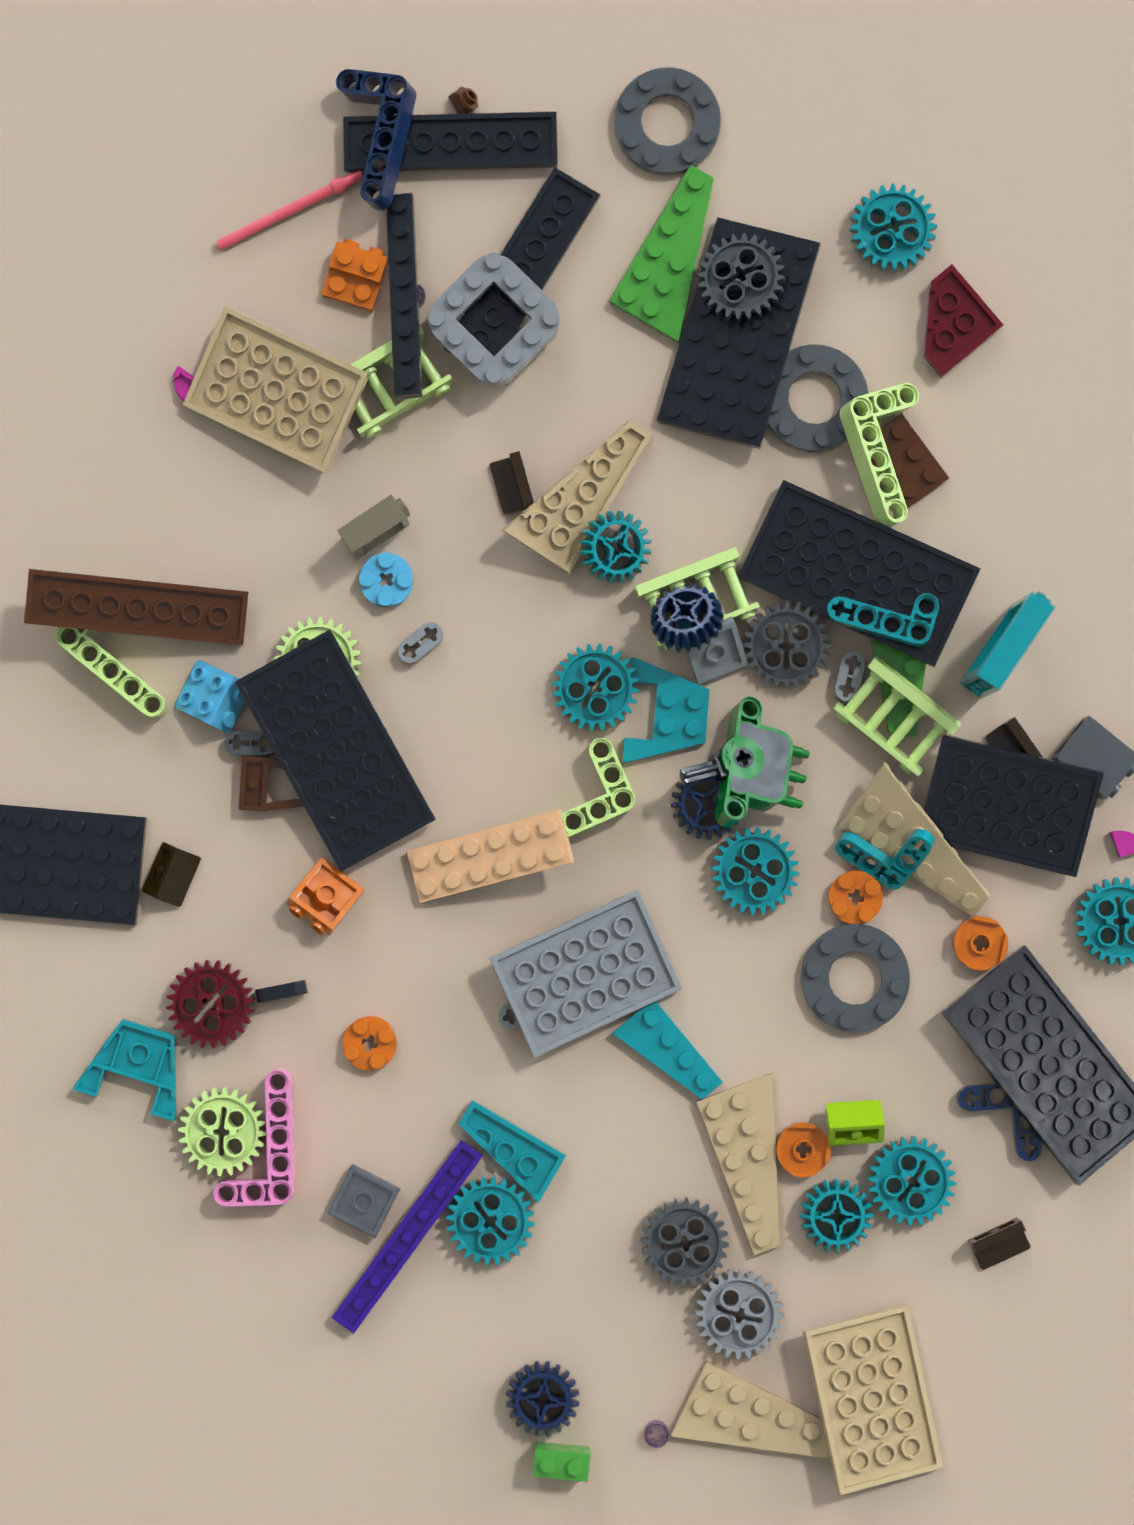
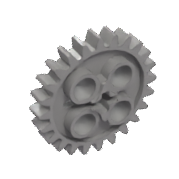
(731, 1336)

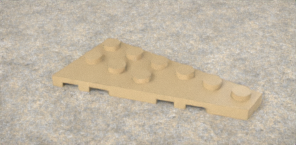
(557, 518)
(744, 1415)

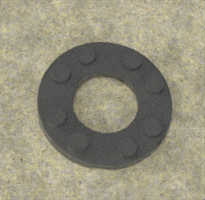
(662, 158)
(845, 374)
(893, 969)

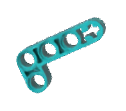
(881, 615)

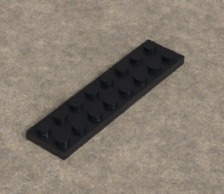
(461, 141)
(537, 251)

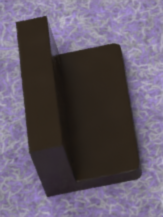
(511, 483)
(1012, 737)
(171, 874)
(999, 1243)

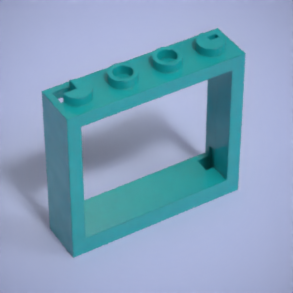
(1007, 644)

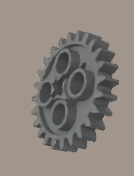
(752, 298)
(812, 645)
(679, 1217)

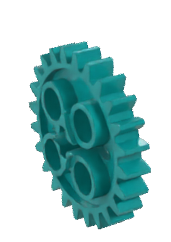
(885, 206)
(616, 701)
(767, 850)
(1093, 922)
(890, 1167)
(470, 1236)

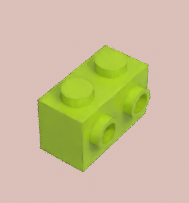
(854, 1122)

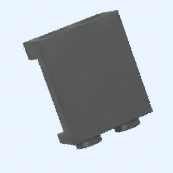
(1098, 749)

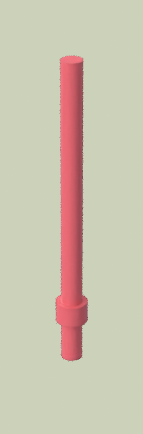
(336, 187)

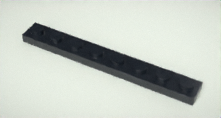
(404, 297)

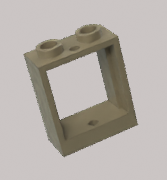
(375, 526)

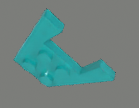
(678, 717)
(141, 1055)

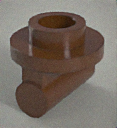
(464, 100)

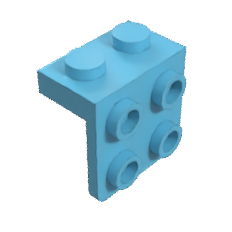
(211, 696)

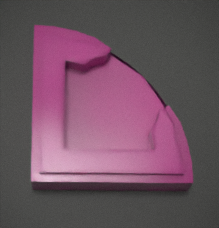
(182, 382)
(1123, 842)

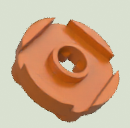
(843, 907)
(988, 956)
(355, 1050)
(814, 1160)

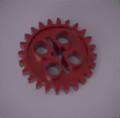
(192, 987)

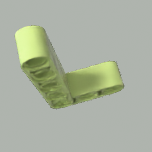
(876, 448)
(102, 662)
(611, 790)

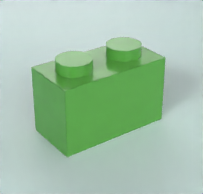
(561, 1461)

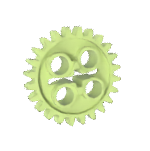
(313, 630)
(197, 1129)

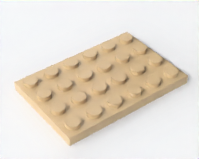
(276, 389)
(872, 1399)

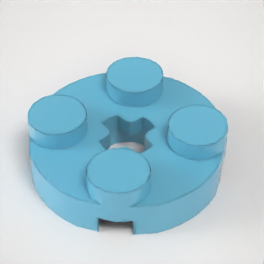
(386, 564)

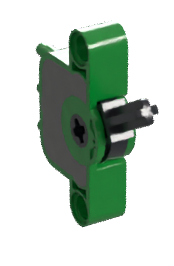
(750, 765)

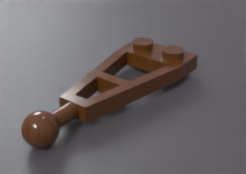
(255, 785)

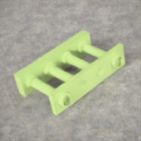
(384, 355)
(700, 571)
(900, 689)

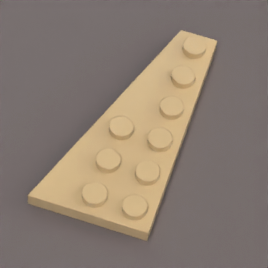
(888, 816)
(745, 1143)

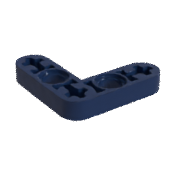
(1019, 1142)

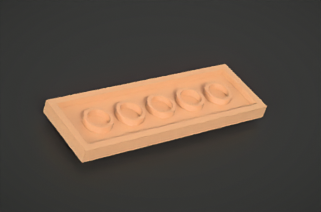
(490, 856)

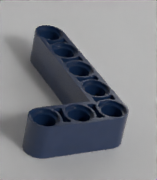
(384, 130)

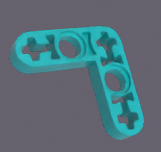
(893, 865)

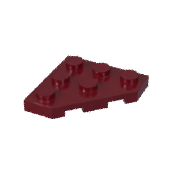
(955, 321)

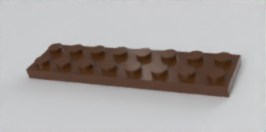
(135, 607)

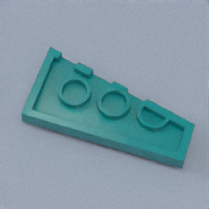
(664, 1045)
(516, 1150)

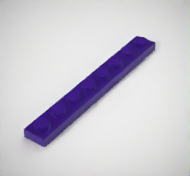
(407, 1236)

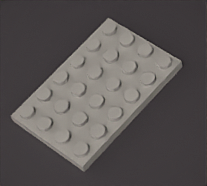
(585, 973)

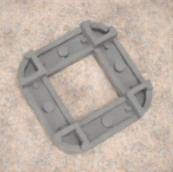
(522, 348)

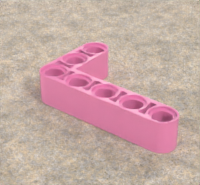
(274, 1150)

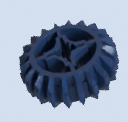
(684, 625)
(694, 822)
(555, 1400)

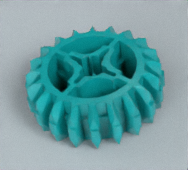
(609, 557)
(822, 1215)

